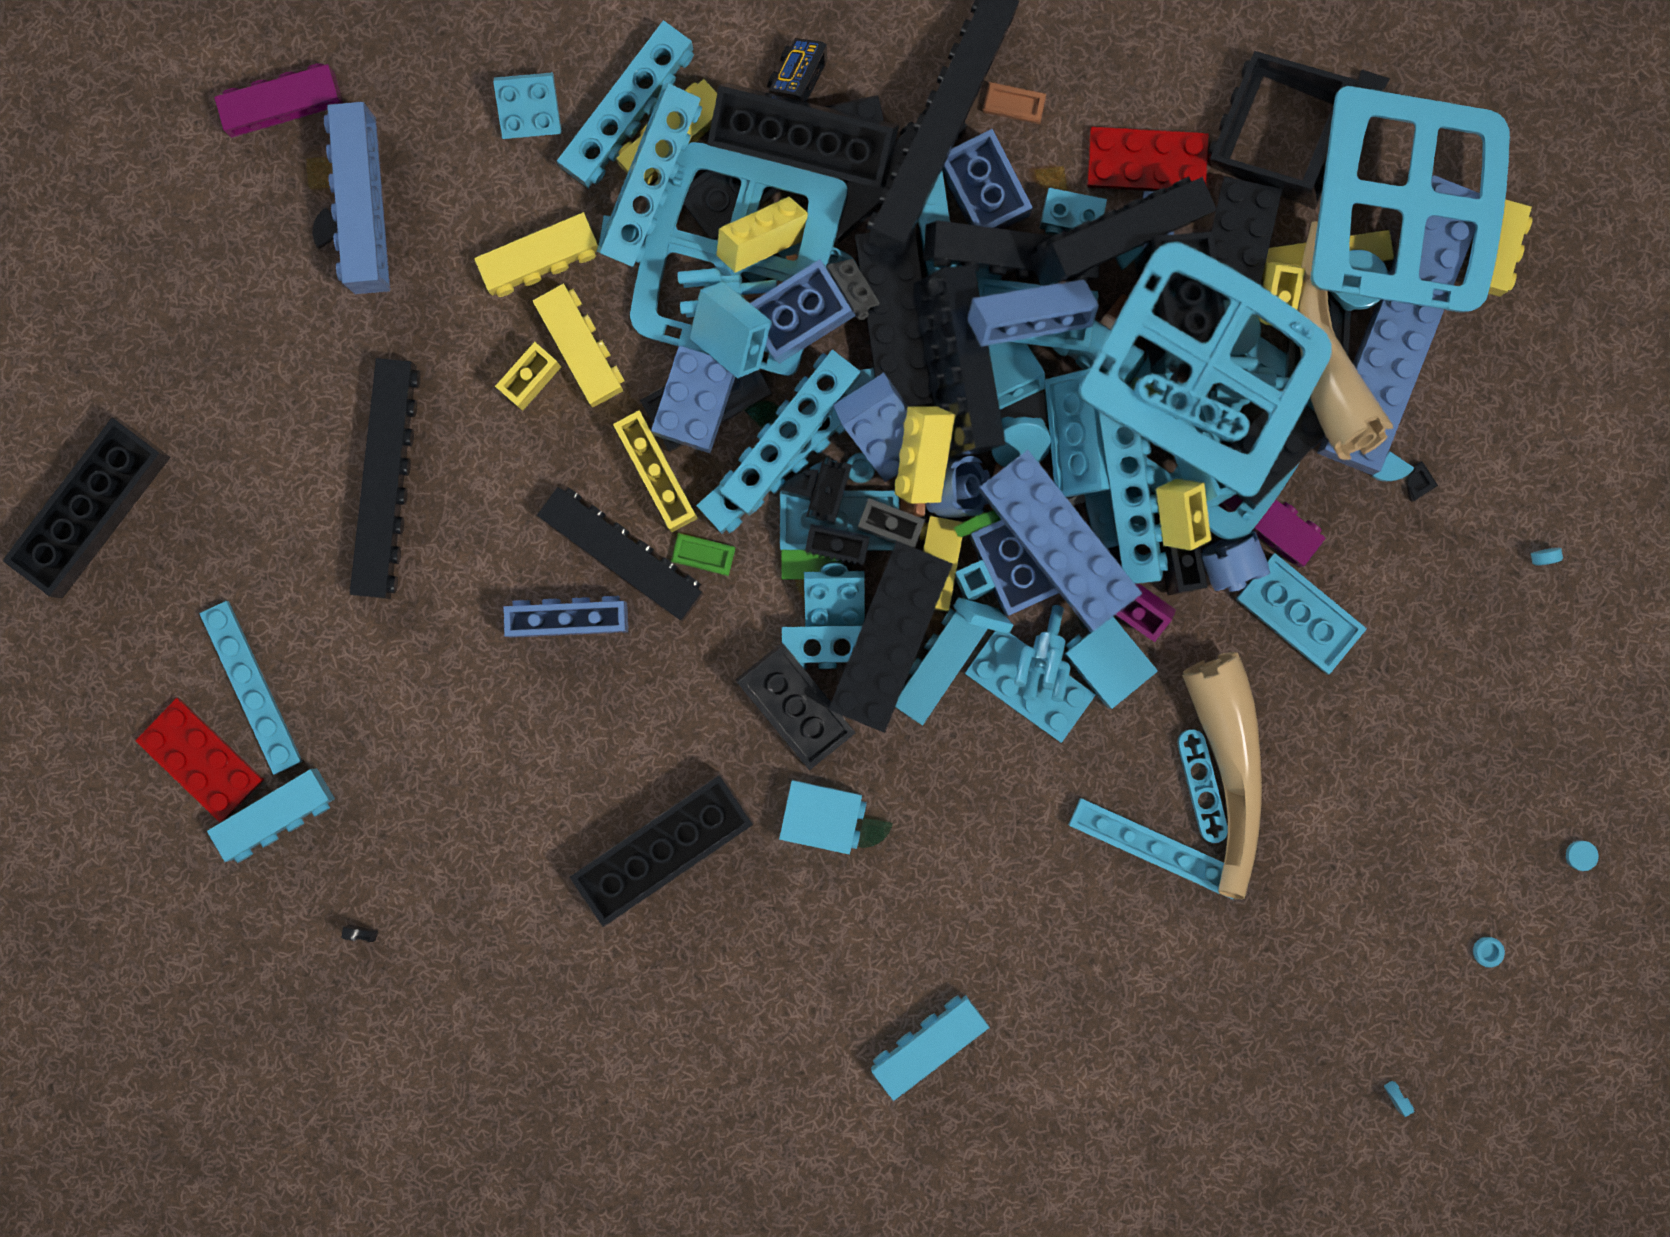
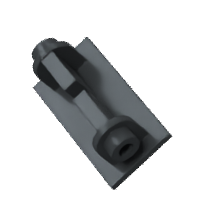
(853, 287)

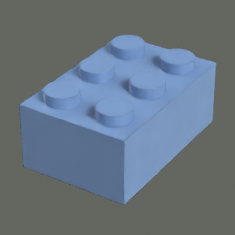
(985, 183)
(802, 310)
(693, 400)
(875, 422)
(1013, 571)

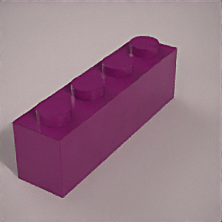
(278, 100)
(1284, 531)
(1147, 614)

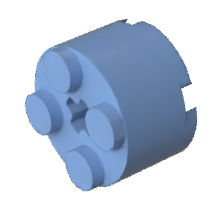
(961, 489)
(1234, 562)

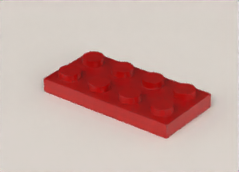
(1144, 158)
(199, 760)

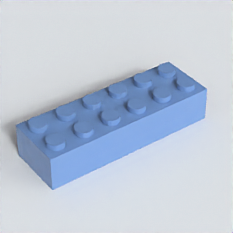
(357, 198)
(1059, 541)

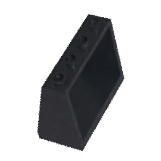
(1300, 77)

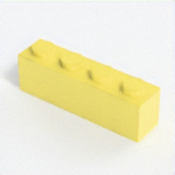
(696, 130)
(537, 254)
(578, 345)
(655, 471)

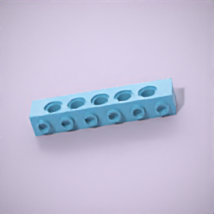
(664, 41)
(669, 100)
(829, 366)
(714, 504)
(1137, 566)

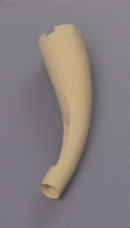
(1341, 397)
(1230, 723)

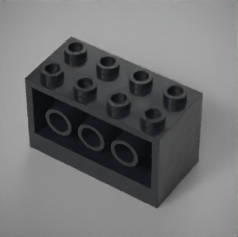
(1183, 301)

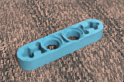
(1190, 411)
(1207, 784)

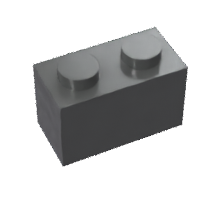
(890, 523)

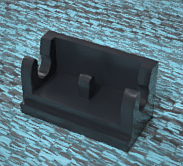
(829, 491)

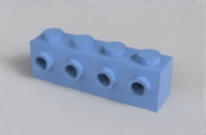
(1032, 312)
(565, 619)

